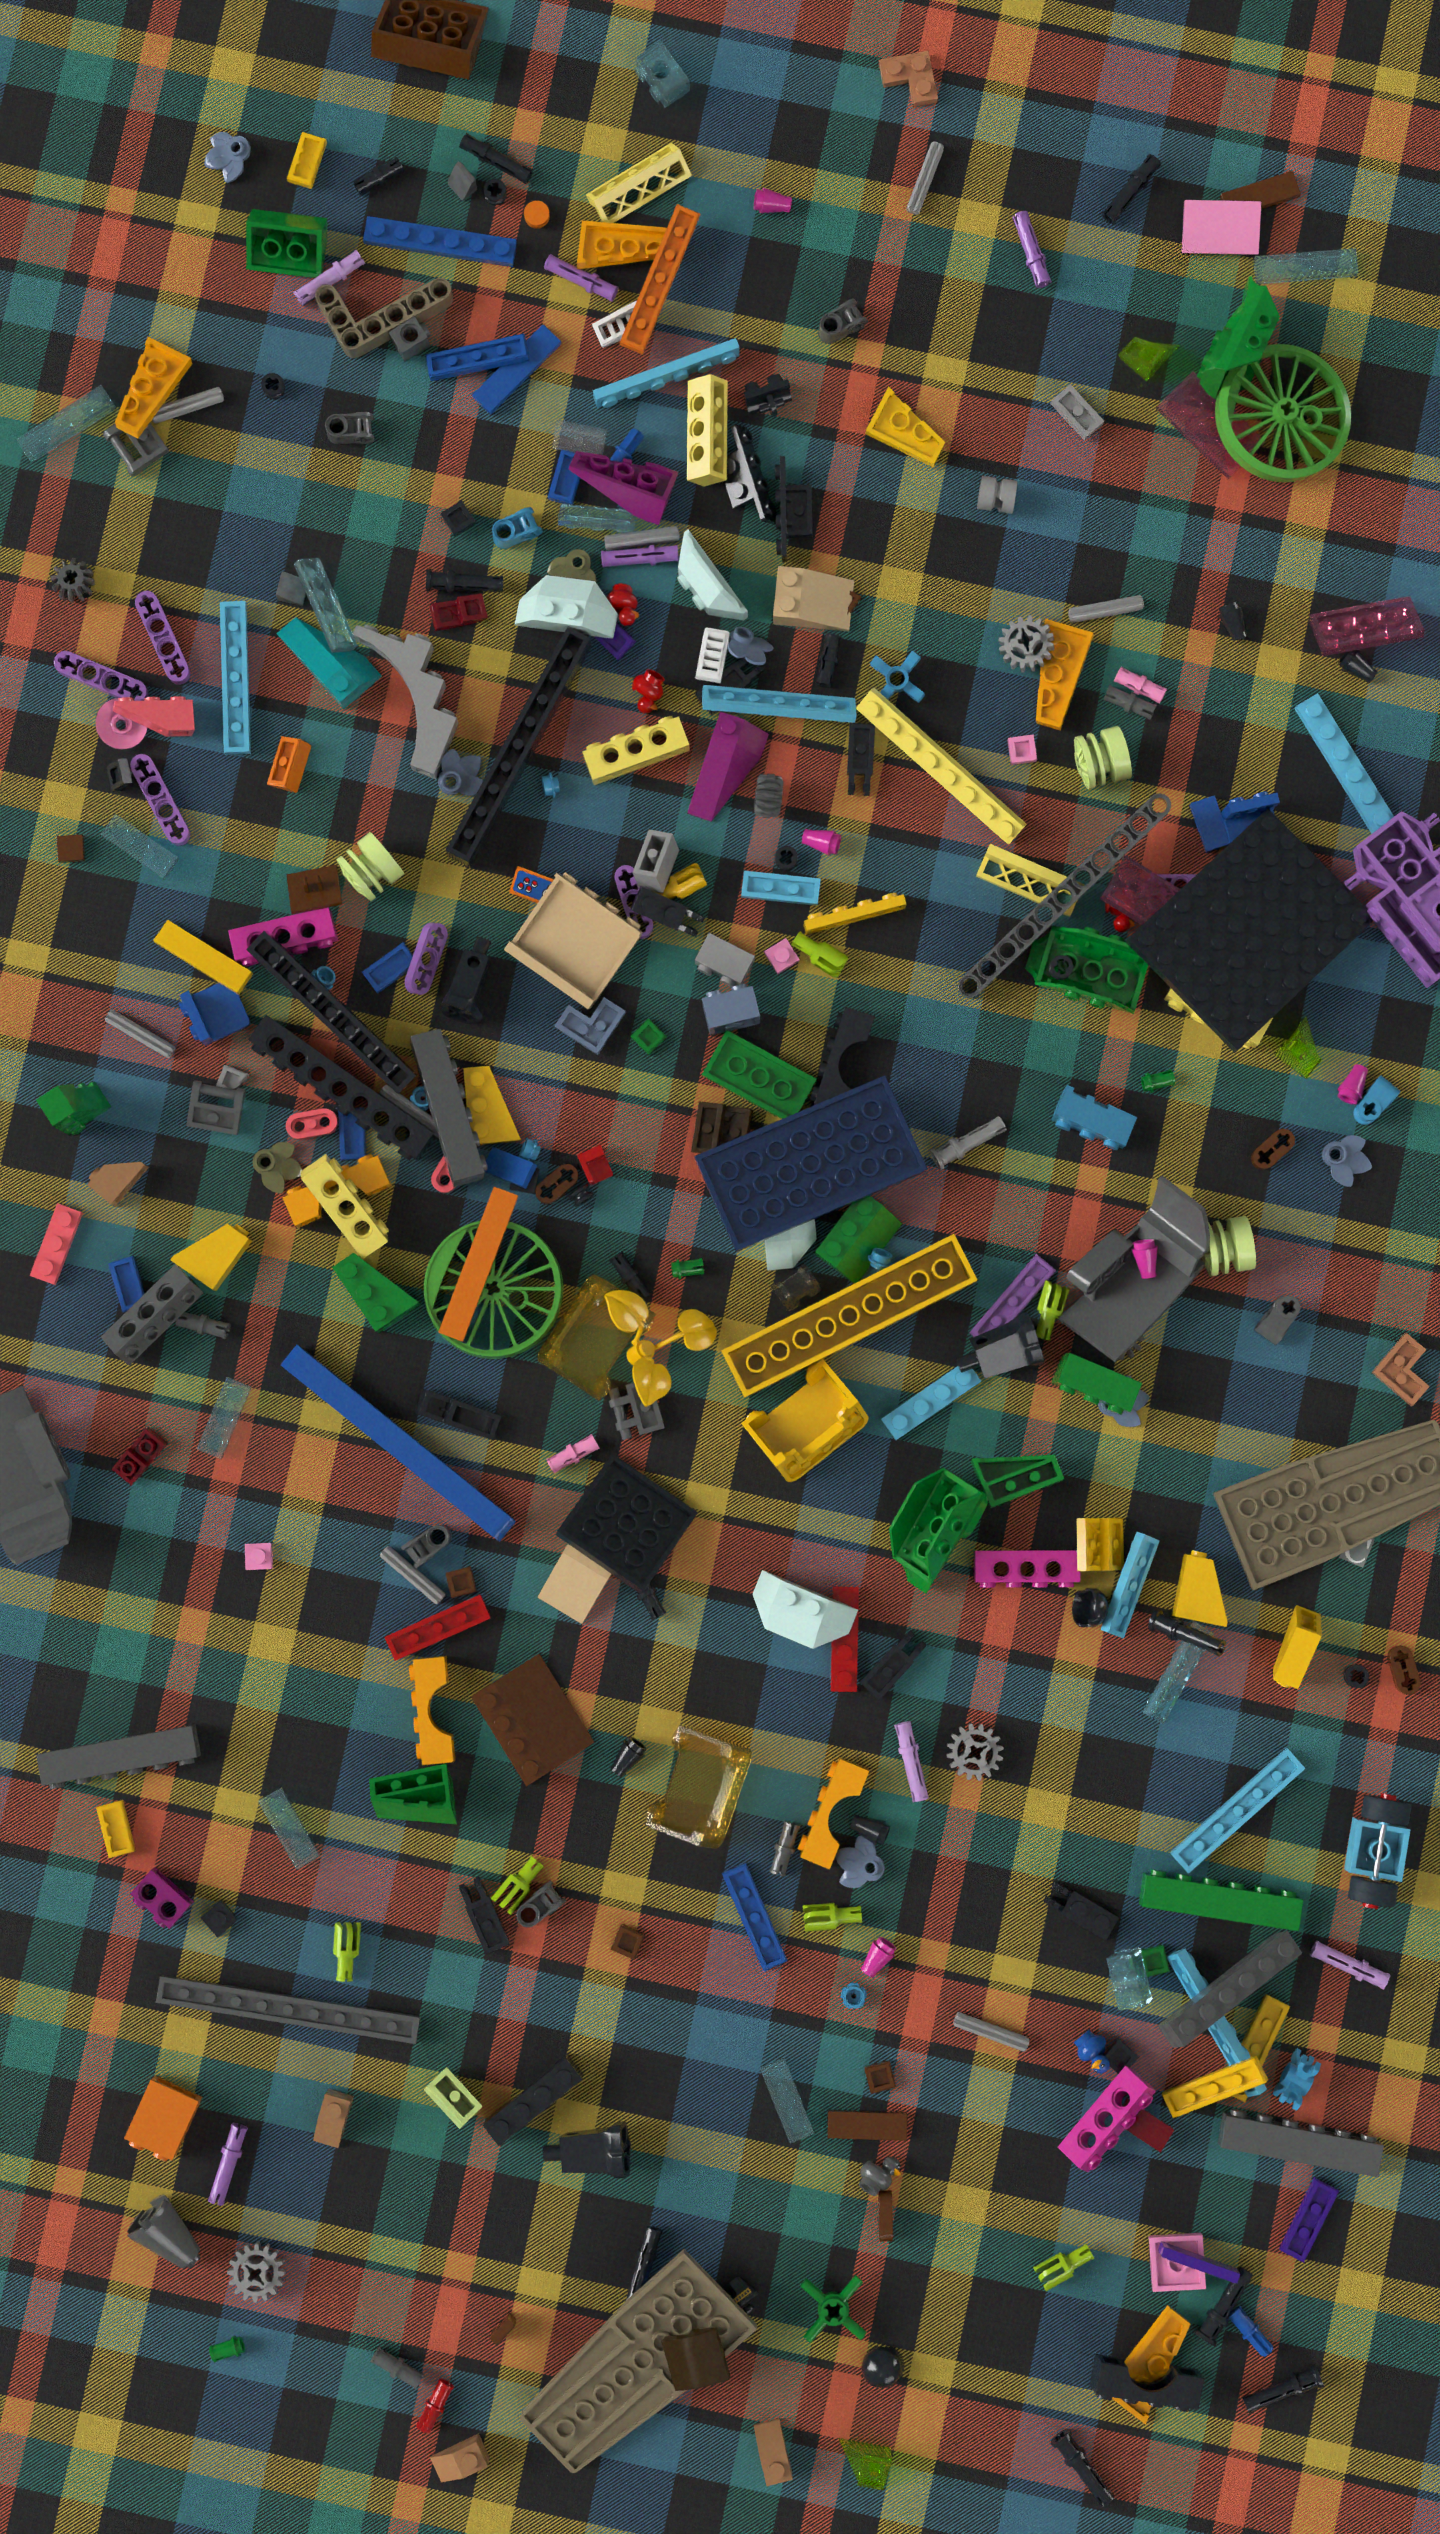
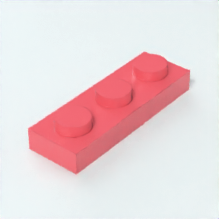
(56, 1244)

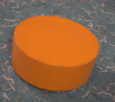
(536, 214)

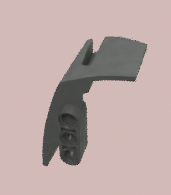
(1116, 1300)
(32, 1474)

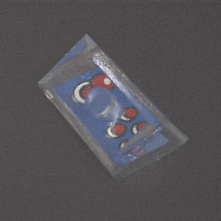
(579, 437)

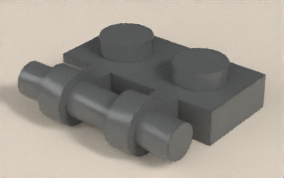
(646, 1418)

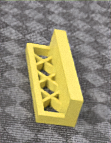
(633, 177)
(1028, 868)

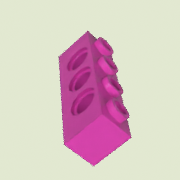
(320, 919)
(985, 1561)
(1093, 2122)

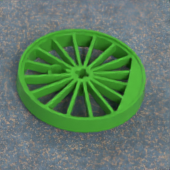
(1273, 410)
(440, 1263)

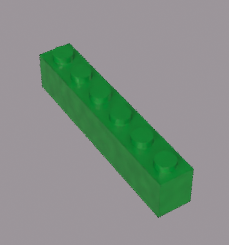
(1221, 1901)

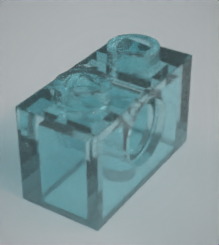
(659, 60)
(1129, 1979)

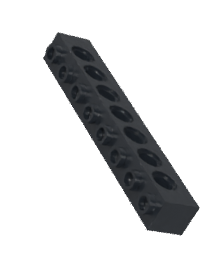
(331, 1011)
(269, 1031)

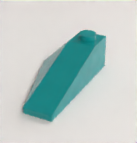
(340, 673)

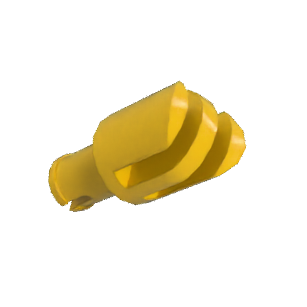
(685, 882)

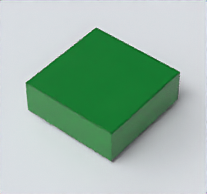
(648, 1036)
(1155, 1960)

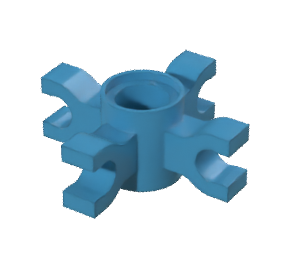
(907, 666)
(1296, 2079)

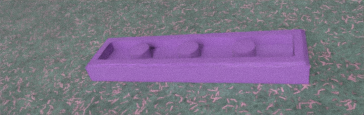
(1016, 1296)

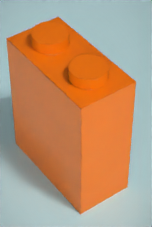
(162, 2118)

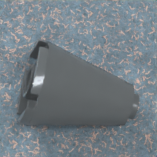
(165, 2233)

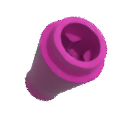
(770, 202)
(822, 840)
(1353, 1086)
(1146, 1257)
(878, 1956)

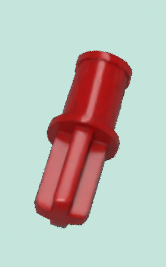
(434, 2405)

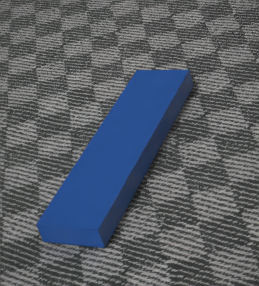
(477, 357)
(510, 377)
(754, 1917)

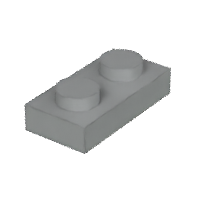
(1077, 412)

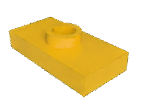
(307, 160)
(115, 1829)

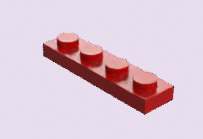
(437, 1627)
(845, 1649)

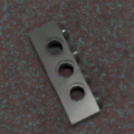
(151, 1315)

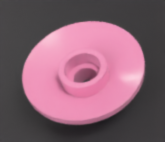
(111, 735)

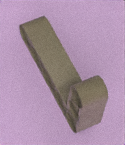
(381, 318)

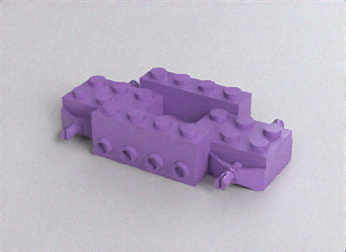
(1408, 871)

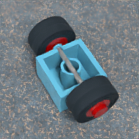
(1378, 1850)

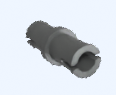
(1130, 702)
(203, 1325)
(784, 1848)
(397, 2367)

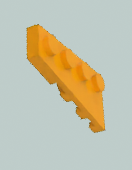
(617, 243)
(155, 379)
(1061, 673)
(1154, 2355)

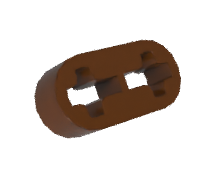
(1276, 1153)
(553, 1179)
(1397, 1670)
(885, 2216)

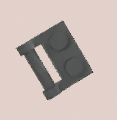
(148, 445)
(215, 1116)

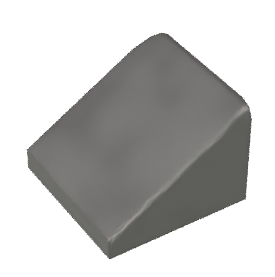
(462, 181)
(290, 589)

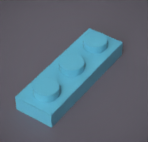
(780, 888)

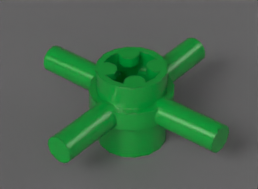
(833, 2298)

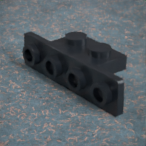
(745, 477)
(796, 510)

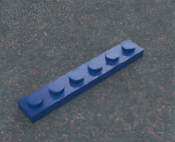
(440, 241)

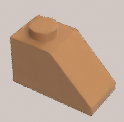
(116, 1180)
(333, 2118)
(773, 2452)
(461, 2459)

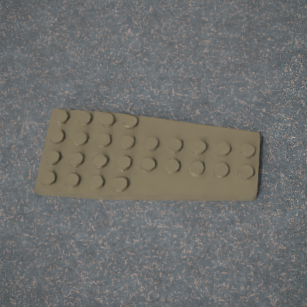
(1330, 1501)
(622, 2368)

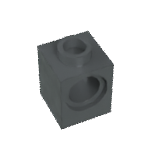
(409, 349)

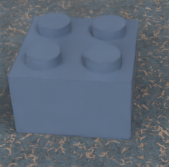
(731, 1009)

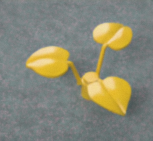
(652, 1379)

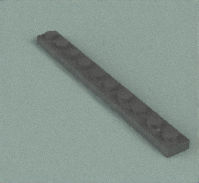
(288, 2009)

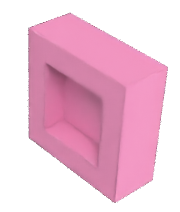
(1022, 749)
(781, 956)
(258, 1556)

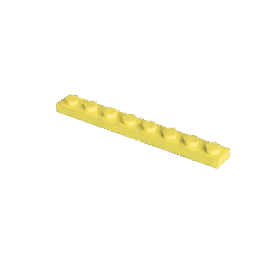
(941, 766)

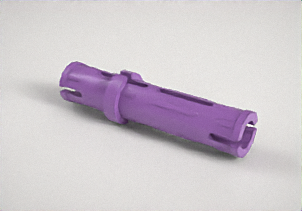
(1029, 242)
(582, 278)
(615, 558)
(231, 2153)

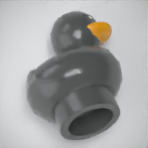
(878, 2178)

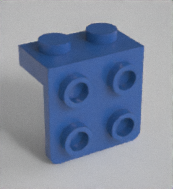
(1242, 812)
(214, 1013)

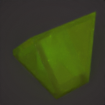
(1146, 356)
(1300, 1050)
(868, 2462)

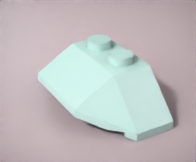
(706, 582)
(567, 603)
(789, 1247)
(800, 1612)

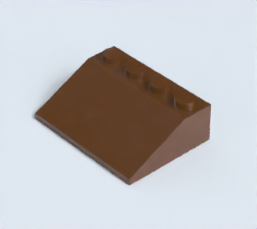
(430, 34)
(532, 1719)

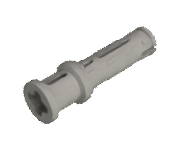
(958, 1147)

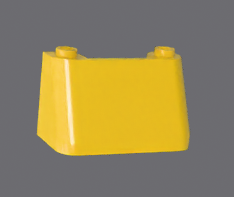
(807, 1423)

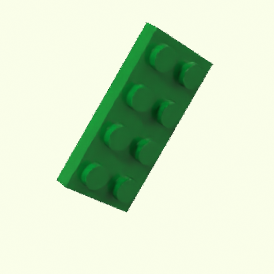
(758, 1076)

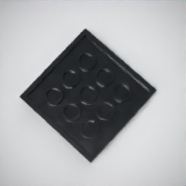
(626, 1523)

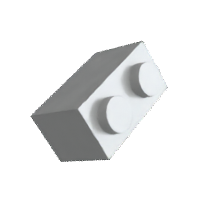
(656, 861)
(724, 960)

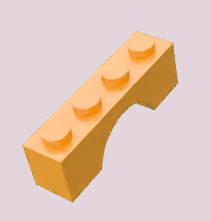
(367, 1176)
(435, 1744)
(845, 1781)

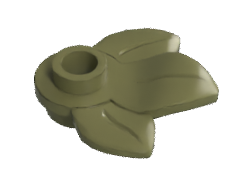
(565, 567)
(281, 1166)

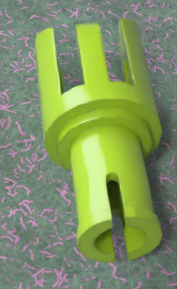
(821, 955)
(1050, 1307)
(521, 1882)
(828, 1916)
(346, 1948)
(1067, 2265)

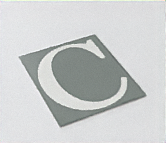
(1358, 1554)

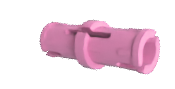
(1140, 685)
(572, 1453)

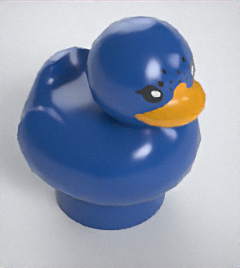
(1091, 2048)

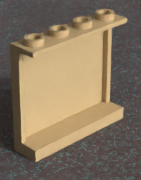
(574, 940)

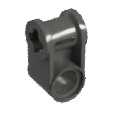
(845, 319)
(352, 427)
(1276, 1323)
(426, 1545)
(541, 1904)

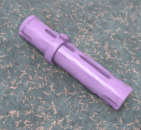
(331, 276)
(909, 1752)
(1377, 1977)

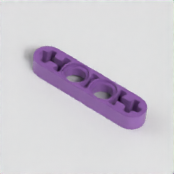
(162, 637)
(102, 675)
(159, 800)

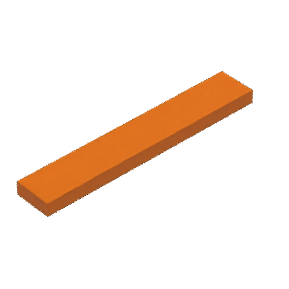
(659, 279)
(478, 1264)

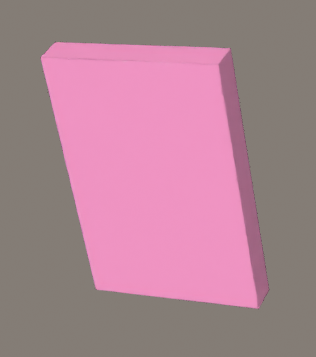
(1221, 227)

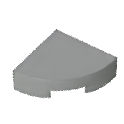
(231, 1078)

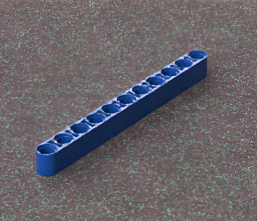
(398, 1443)

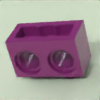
(166, 1892)

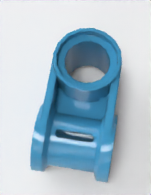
(518, 528)
(1377, 1098)

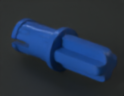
(628, 446)
(1250, 2331)

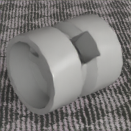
(997, 494)

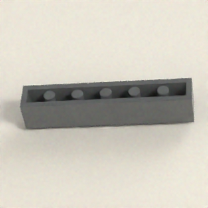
(447, 1108)
(118, 1755)
(1229, 1989)
(1300, 2144)

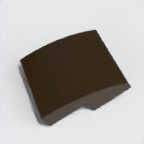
(719, 1125)
(696, 2359)

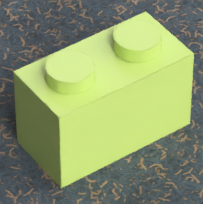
(453, 2098)

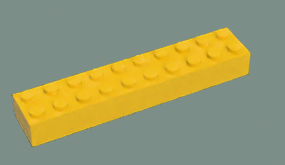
(849, 1316)

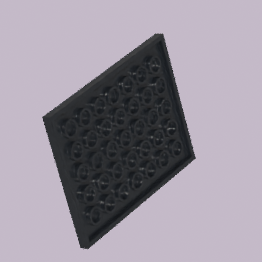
(1250, 930)

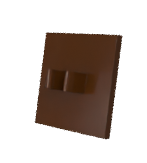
(314, 889)

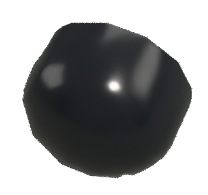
(1089, 1607)
(882, 2367)

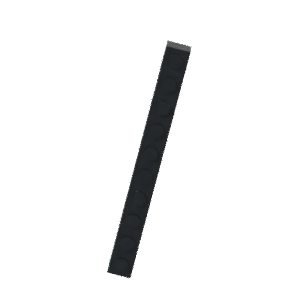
(519, 747)

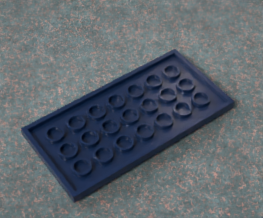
(810, 1163)

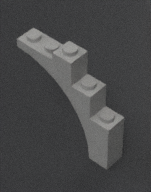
(410, 660)

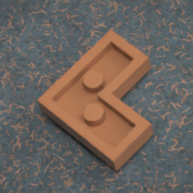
(915, 71)
(1396, 1372)

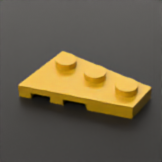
(903, 430)
(488, 1107)

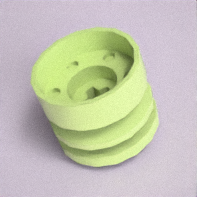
(1108, 756)
(370, 866)
(1232, 1245)

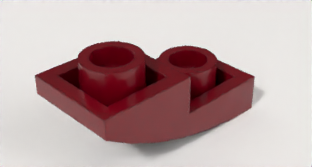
(139, 1456)
(1150, 2129)

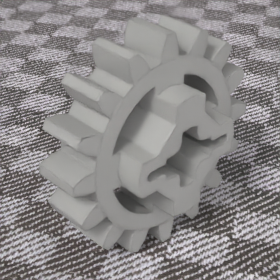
(1039, 640)
(988, 1743)
(263, 2279)

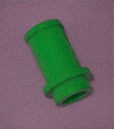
(1157, 1080)
(685, 1268)
(227, 2349)

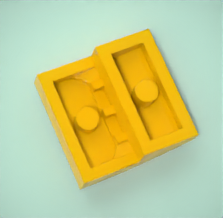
(1100, 1544)

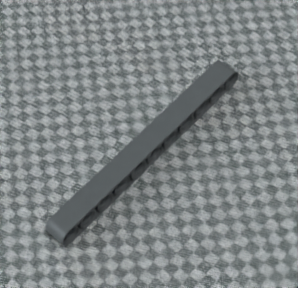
(1070, 884)

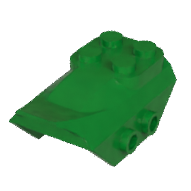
(1241, 339)
(1103, 967)
(932, 1522)

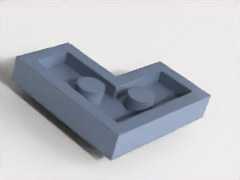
(592, 1031)

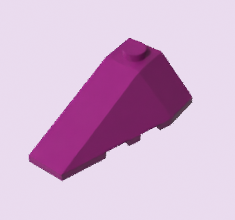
(634, 487)
(730, 757)

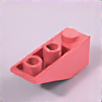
(165, 717)

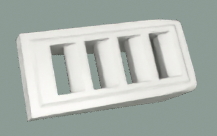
(608, 320)
(715, 640)

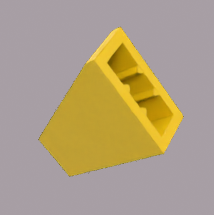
(214, 1255)
(1199, 1592)
(1297, 1647)

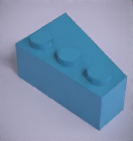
(1093, 1119)

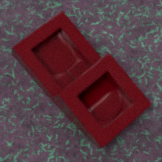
(458, 612)

